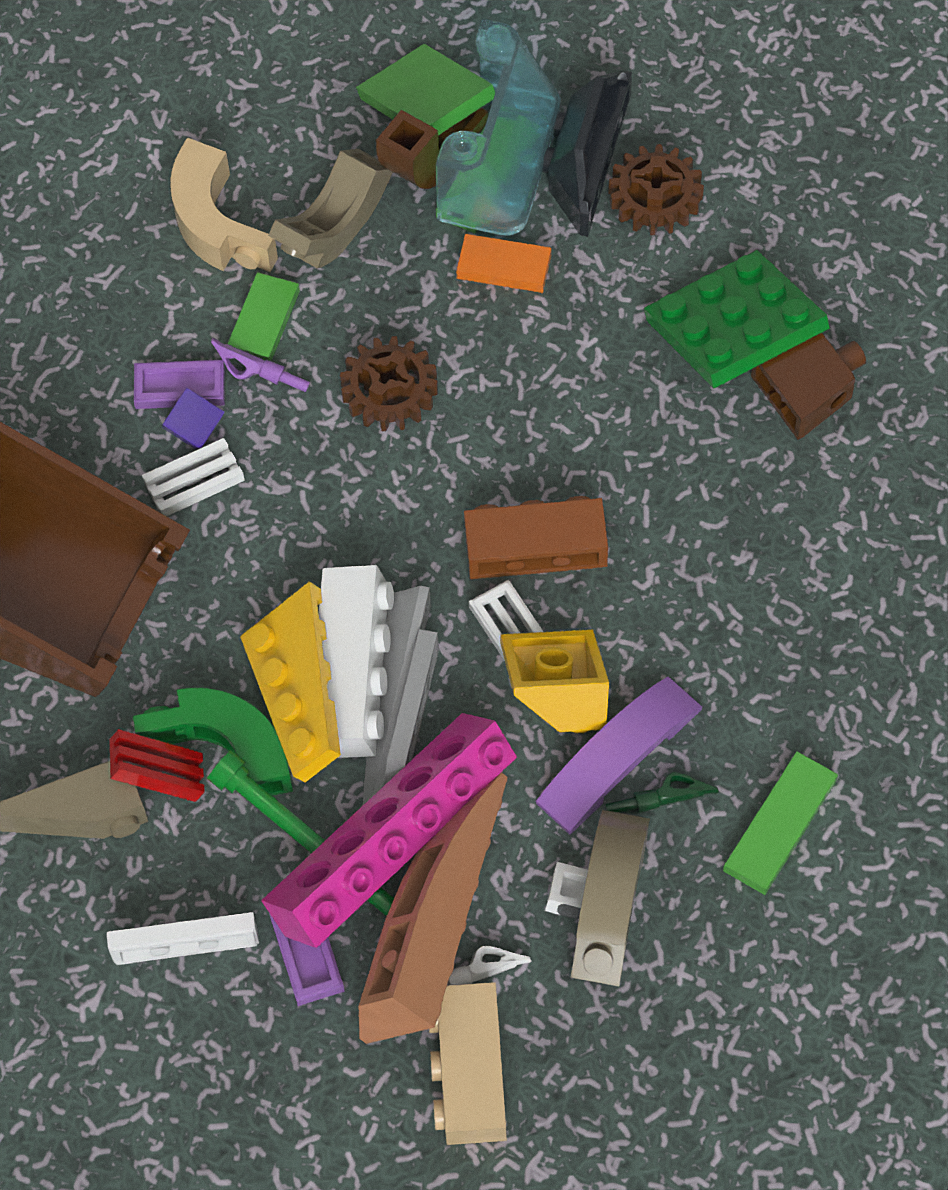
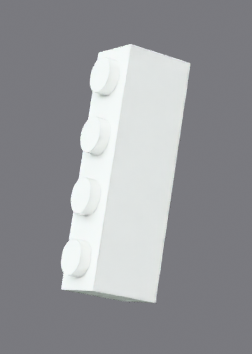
(357, 636)

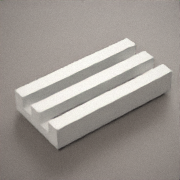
(185, 464)
(491, 597)

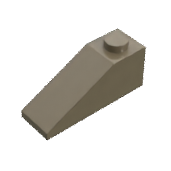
(76, 806)

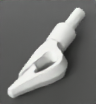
(479, 970)

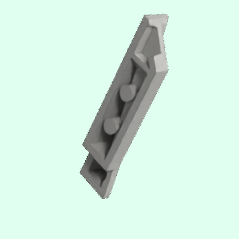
(409, 678)

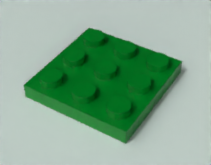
(736, 318)

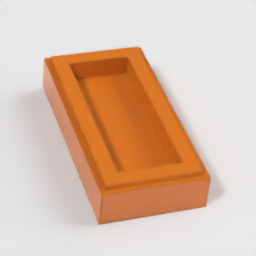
(504, 263)

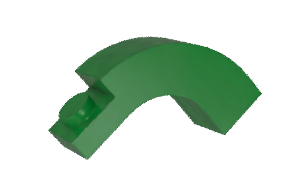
(226, 722)

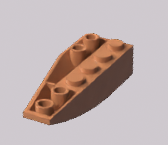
(427, 923)

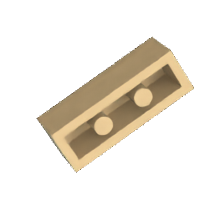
(469, 1066)

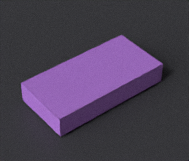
(164, 382)
(310, 969)

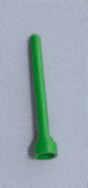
(233, 776)

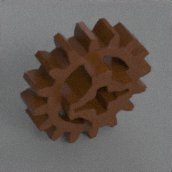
(656, 189)
(390, 387)

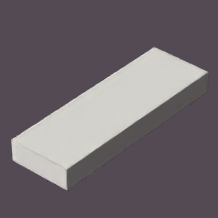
(183, 938)

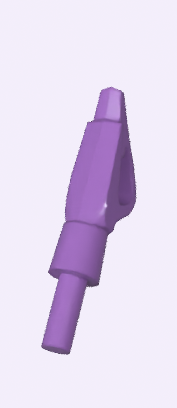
(254, 365)

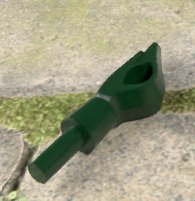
(664, 795)

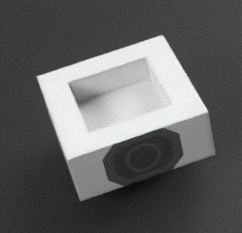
(566, 890)

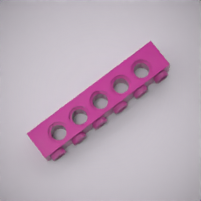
(388, 829)

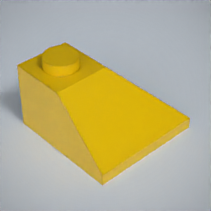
(559, 677)

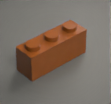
(536, 537)

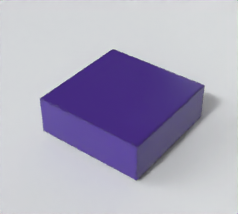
(193, 419)

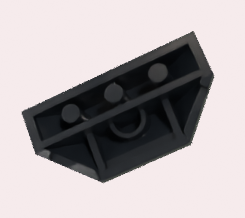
(586, 146)

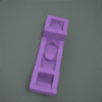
(615, 752)

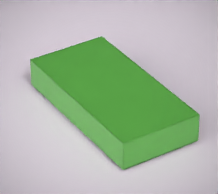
(264, 316)

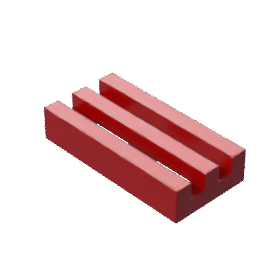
(156, 758)

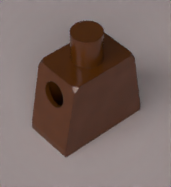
(809, 381)

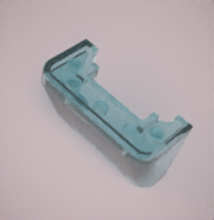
(495, 175)

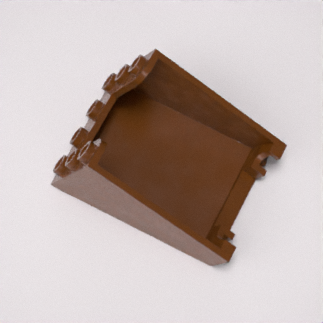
(72, 564)

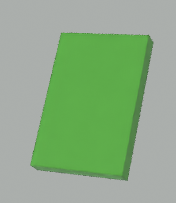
(427, 88)

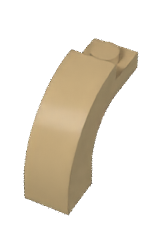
(195, 186)

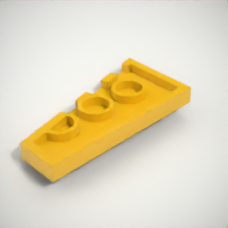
(294, 680)

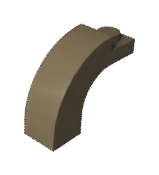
(337, 212)
(609, 897)

